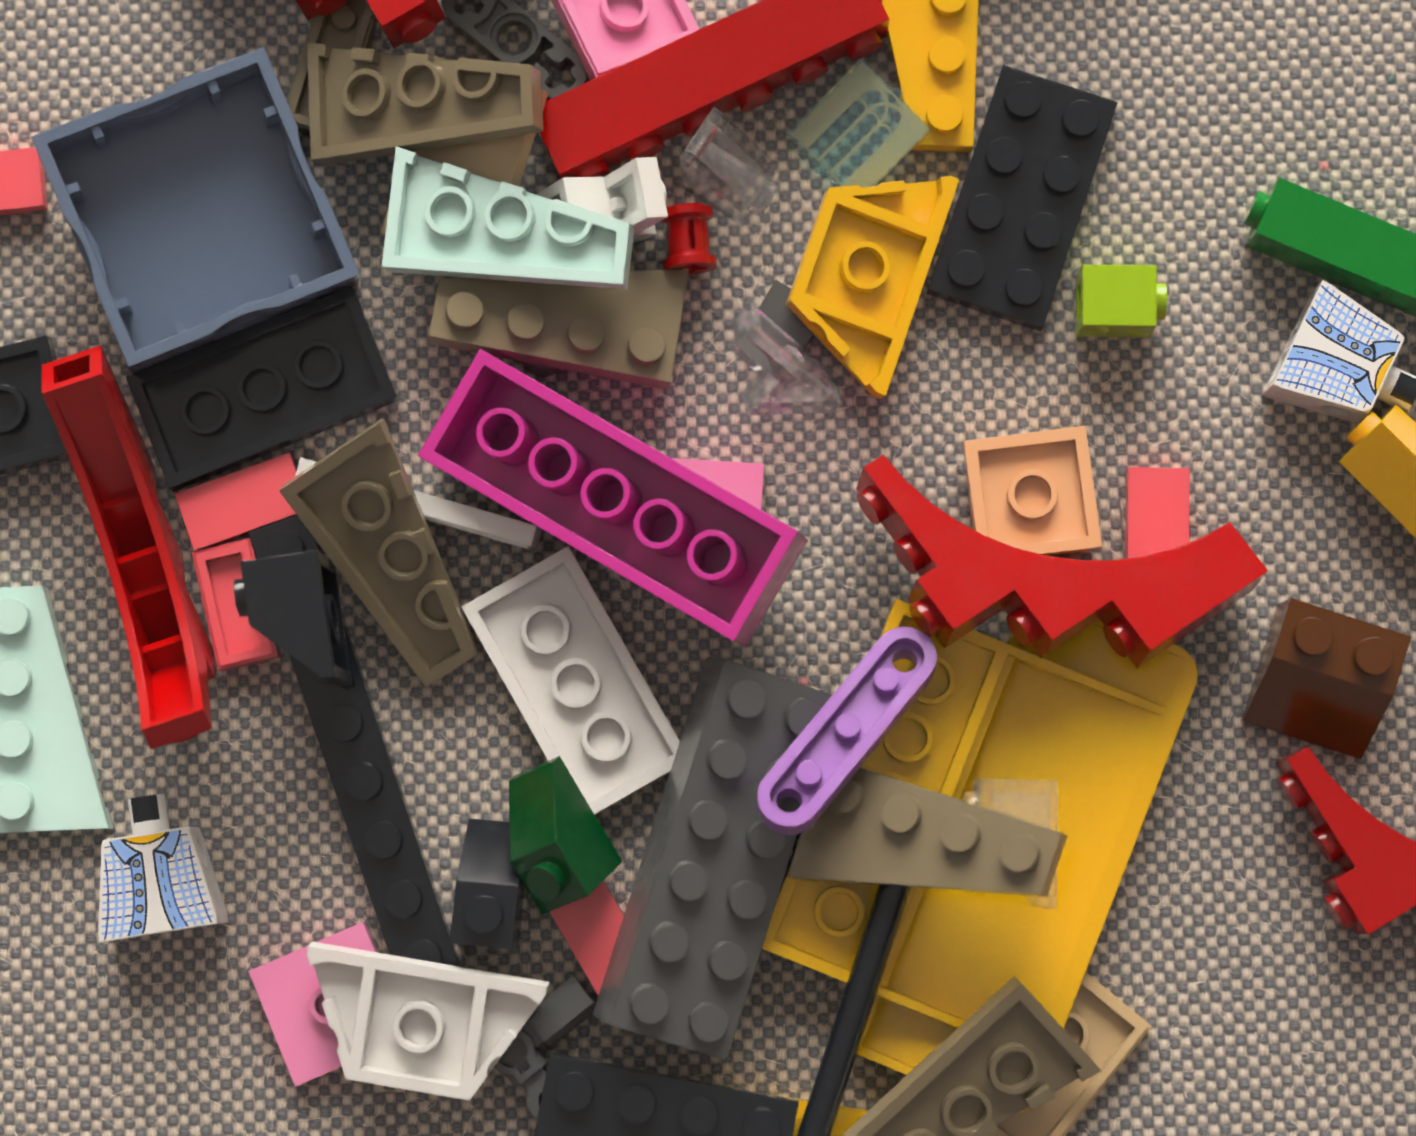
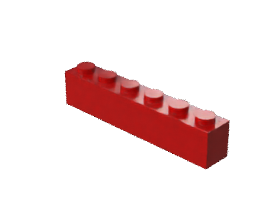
(717, 66)

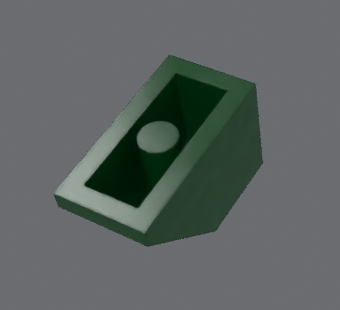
(556, 837)

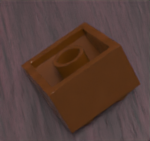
(1325, 677)

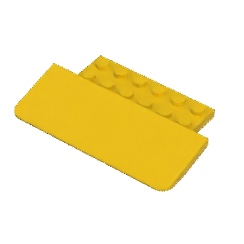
(1001, 716)

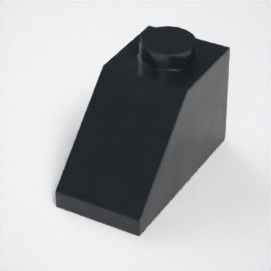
(487, 889)

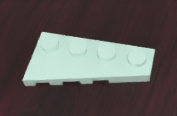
(486, 229)
(44, 751)

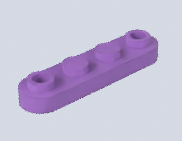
(846, 730)

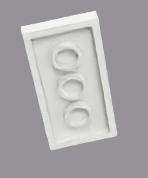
(575, 680)

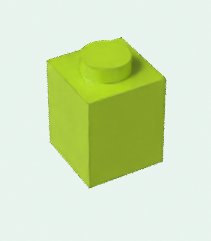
(1119, 300)

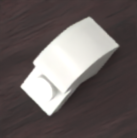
(628, 194)

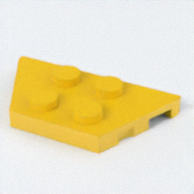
(869, 271)

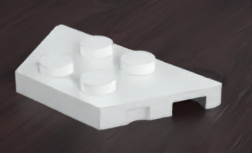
(420, 1019)

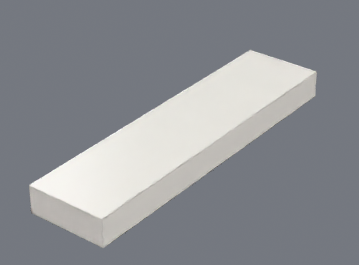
(469, 518)

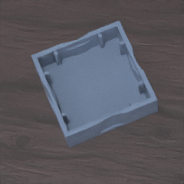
(196, 210)

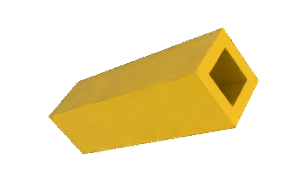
(1386, 462)

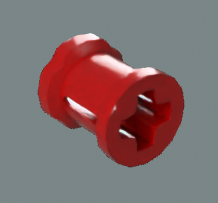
(689, 238)

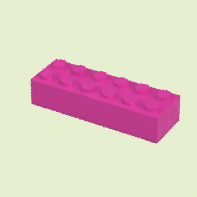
(613, 498)

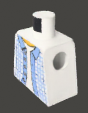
(1340, 360)
(156, 877)

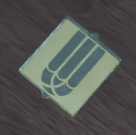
(859, 129)

